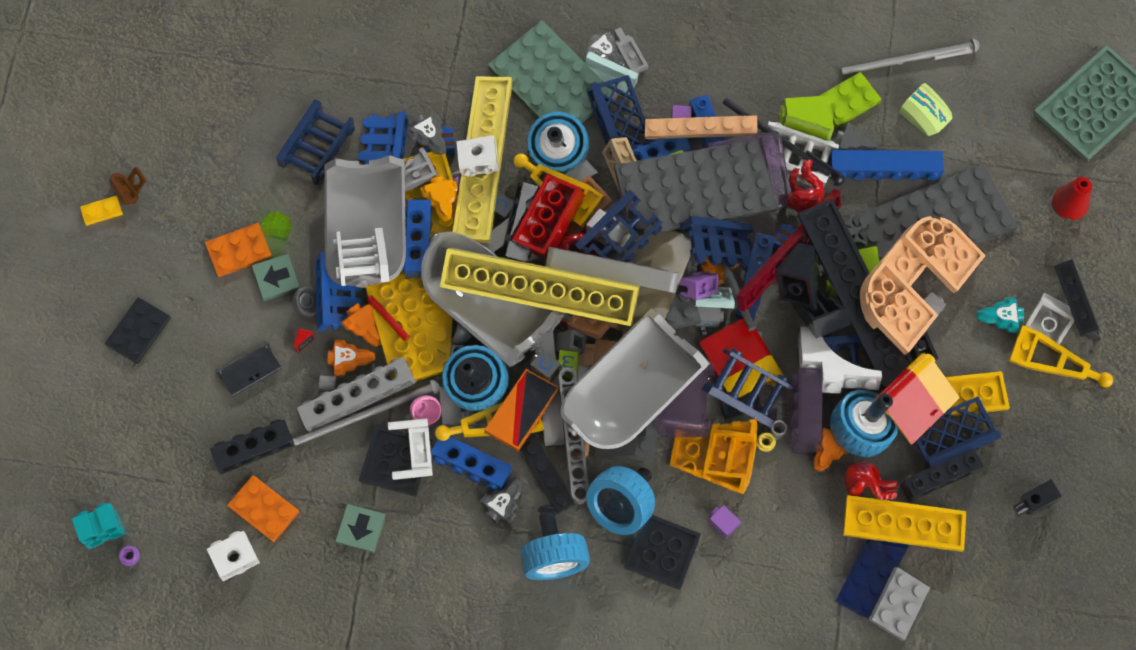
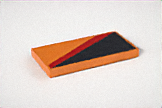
(522, 410)

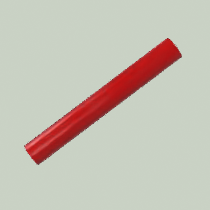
(388, 318)

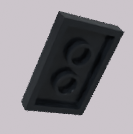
(137, 330)

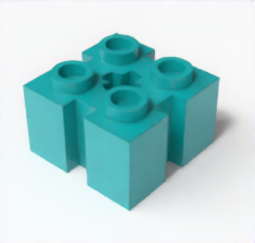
(98, 525)

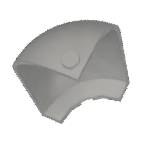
(357, 203)
(499, 324)
(622, 398)

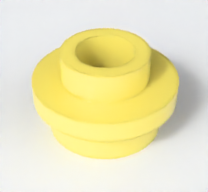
(770, 438)

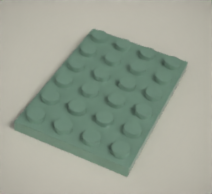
(547, 74)
(1092, 104)

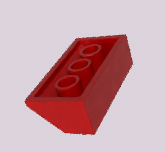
(549, 216)

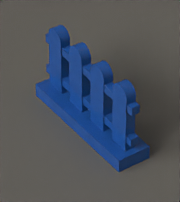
(388, 140)
(327, 300)

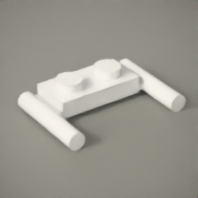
(419, 448)

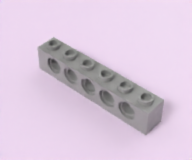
(366, 397)

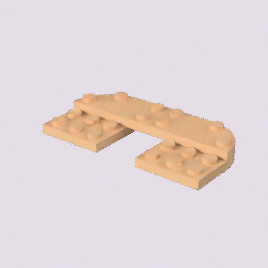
(887, 291)

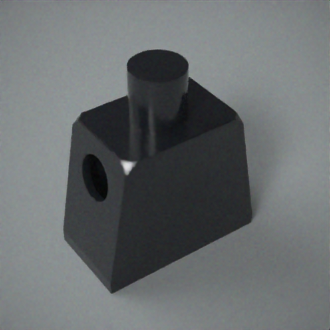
(1044, 495)

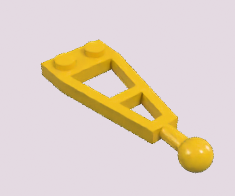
(592, 197)
(1025, 347)
(443, 432)

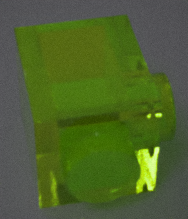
(277, 225)

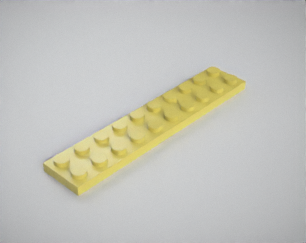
(479, 192)

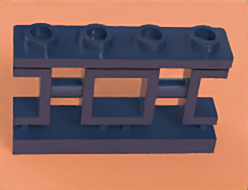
(610, 224)

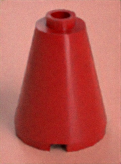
(1073, 199)

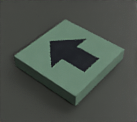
(275, 277)
(360, 528)

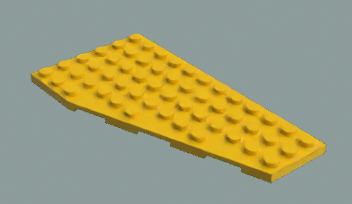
(412, 306)

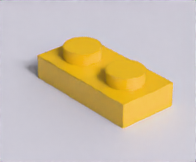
(101, 210)

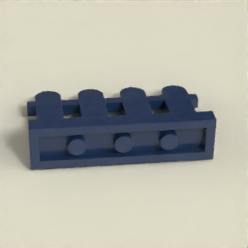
(715, 231)

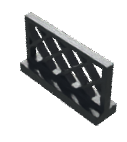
(1077, 299)

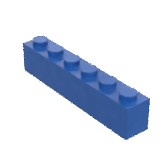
(888, 164)

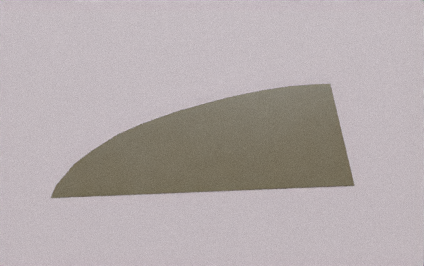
(666, 252)

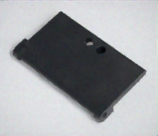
(254, 363)

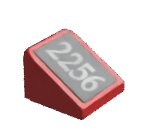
(303, 339)

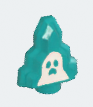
(1003, 314)

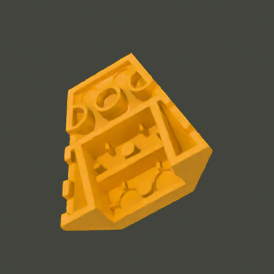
(720, 458)

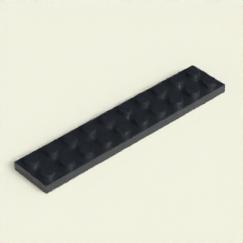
(846, 274)

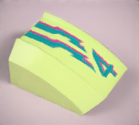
(926, 110)

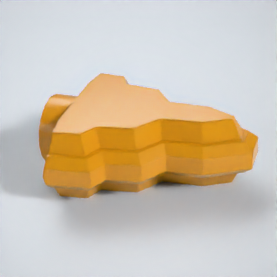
(441, 196)

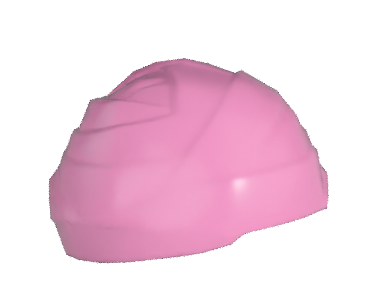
(426, 408)

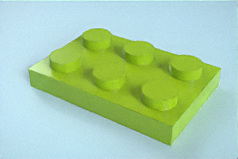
(851, 99)

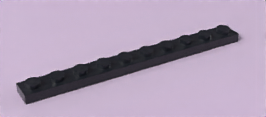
(543, 469)

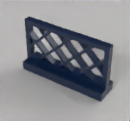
(604, 116)
(966, 445)

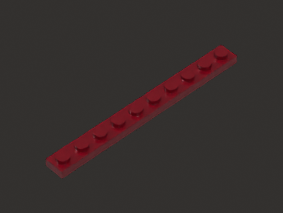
(766, 274)

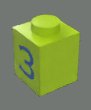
(569, 360)

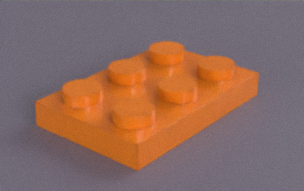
(238, 249)
(263, 508)

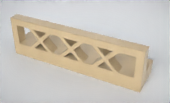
(621, 154)

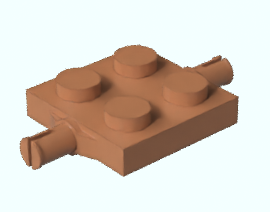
(590, 326)

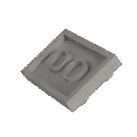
(899, 603)

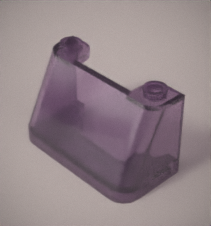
(687, 412)

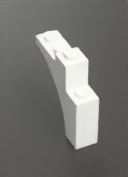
(835, 371)

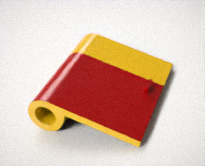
(752, 349)
(919, 397)

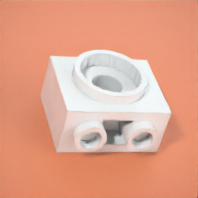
(483, 163)
(236, 544)

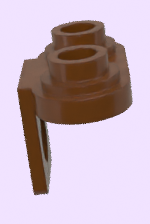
(126, 188)

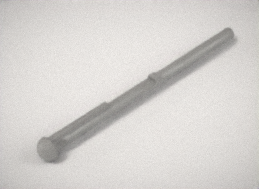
(940, 53)
(433, 386)

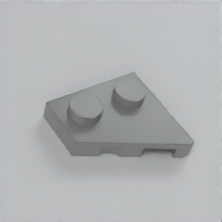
(418, 170)

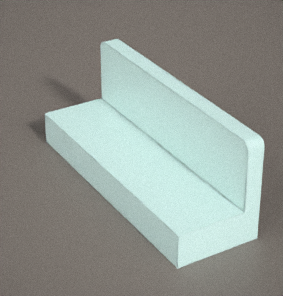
(609, 70)

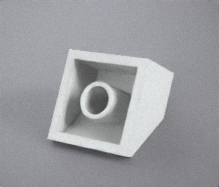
(1051, 318)

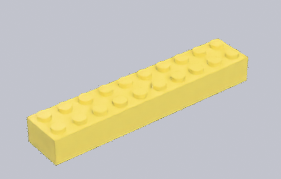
(539, 286)

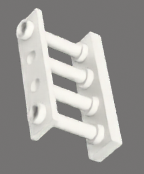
(810, 142)
(378, 259)

